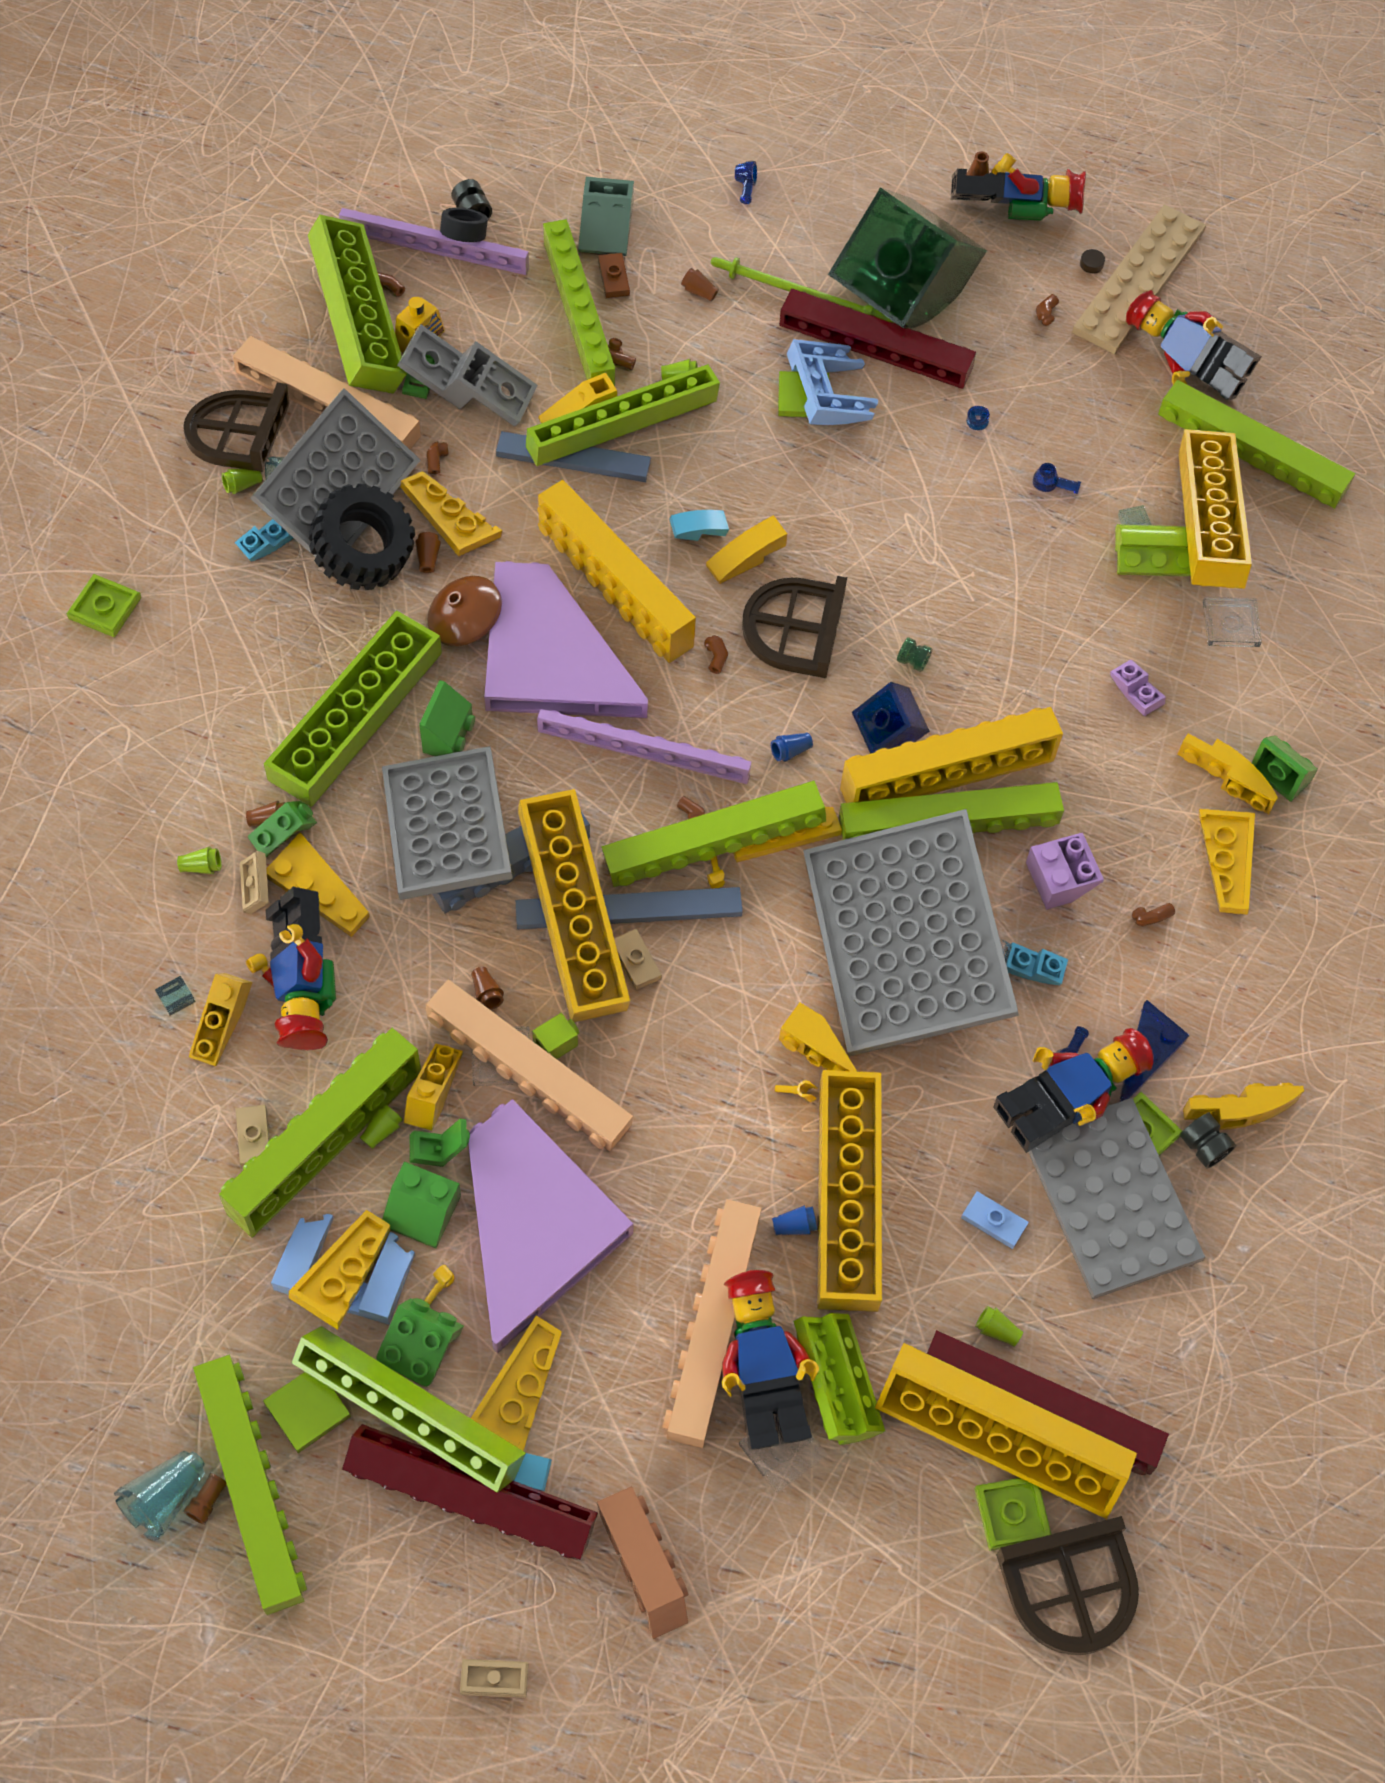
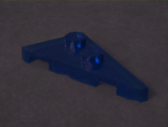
(1164, 1038)

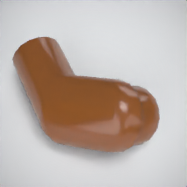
(391, 283)
(1045, 308)
(618, 356)
(433, 456)
(719, 651)
(690, 807)
(1154, 916)

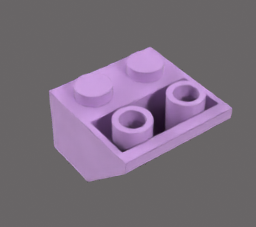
(1063, 870)

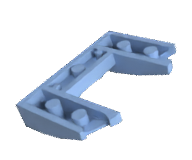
(822, 405)
(374, 1299)

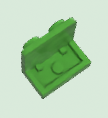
(418, 1340)

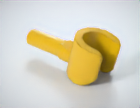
(716, 878)
(801, 1090)
(445, 1279)

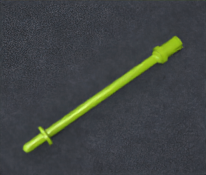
(735, 268)

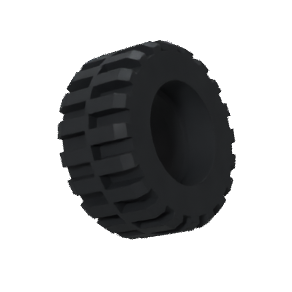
(379, 512)

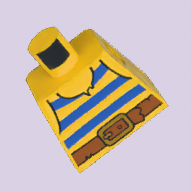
(416, 314)

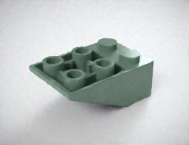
(606, 215)

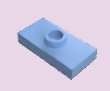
(994, 1220)

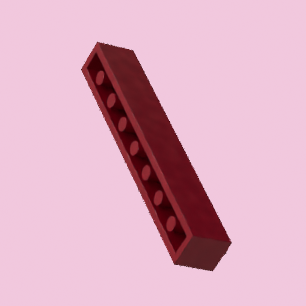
(877, 338)
(1061, 1401)
(429, 1478)

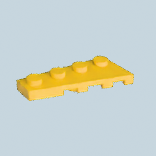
(448, 515)
(825, 830)
(1229, 852)
(304, 868)
(338, 1275)
(516, 1391)

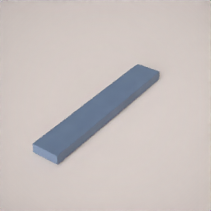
(589, 460)

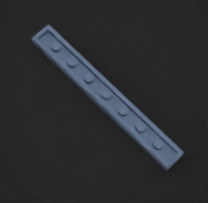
(649, 906)

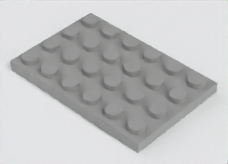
(337, 450)
(446, 823)
(1115, 1201)

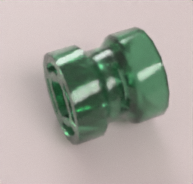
(916, 655)

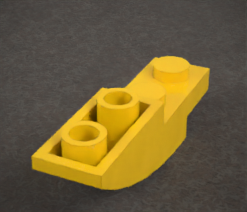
(1239, 774)
(1253, 1106)

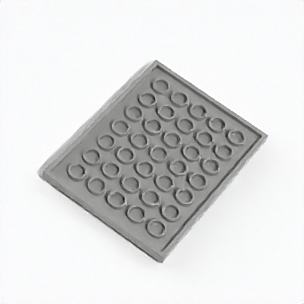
(909, 933)

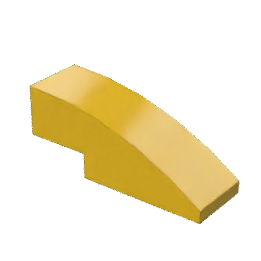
(748, 550)

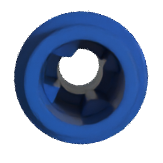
(789, 746)
(796, 1222)

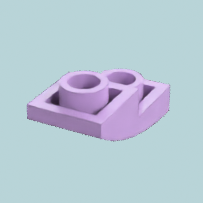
(1135, 686)

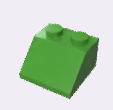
(446, 722)
(1283, 767)
(421, 1204)

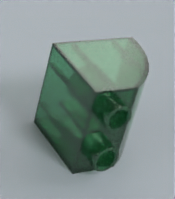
(906, 260)

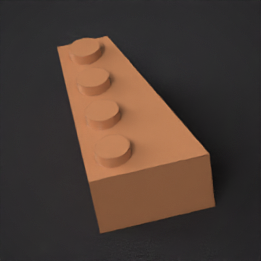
(645, 1561)

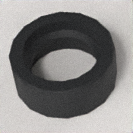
(463, 224)

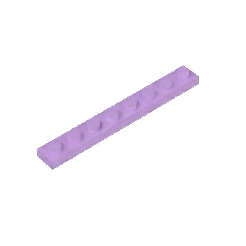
(434, 242)
(644, 746)

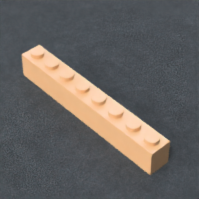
(315, 388)
(529, 1065)
(713, 1325)

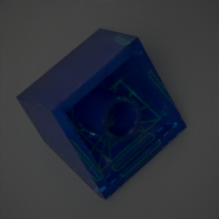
(890, 718)

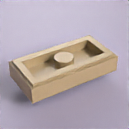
(254, 882)
(637, 959)
(251, 1131)
(494, 1678)

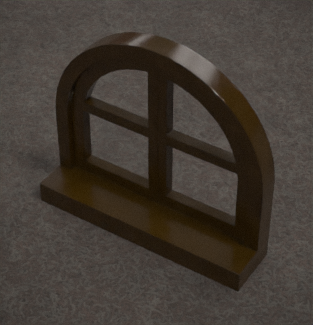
(264, 434)
(826, 630)
(1060, 1547)

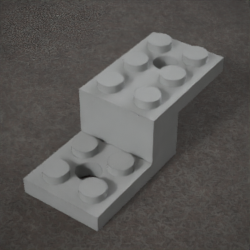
(467, 375)

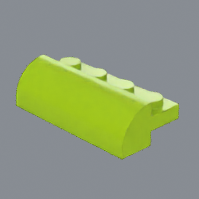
(1152, 550)
(842, 1380)

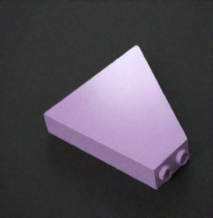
(550, 652)
(536, 1220)

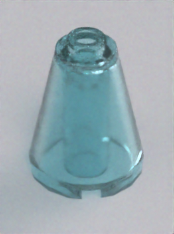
(160, 1493)

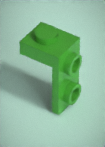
(281, 826)
(439, 1148)

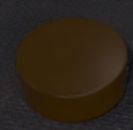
(1092, 261)

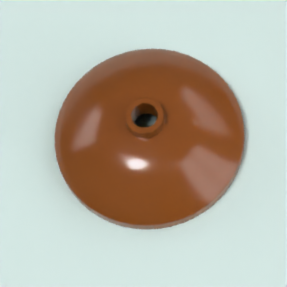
(464, 610)

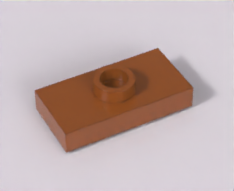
(614, 275)

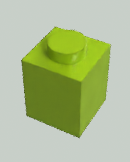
(557, 1036)

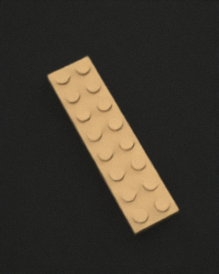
(1143, 269)

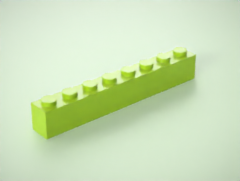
(577, 300)
(622, 415)
(1259, 444)
(986, 808)
(714, 834)
(409, 1408)
(249, 1486)

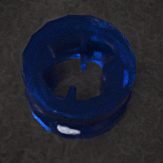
(976, 424)

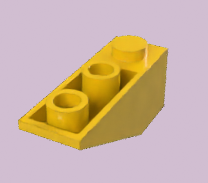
(584, 395)
(219, 1017)
(813, 1038)
(432, 1087)

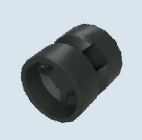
(471, 196)
(1210, 1143)

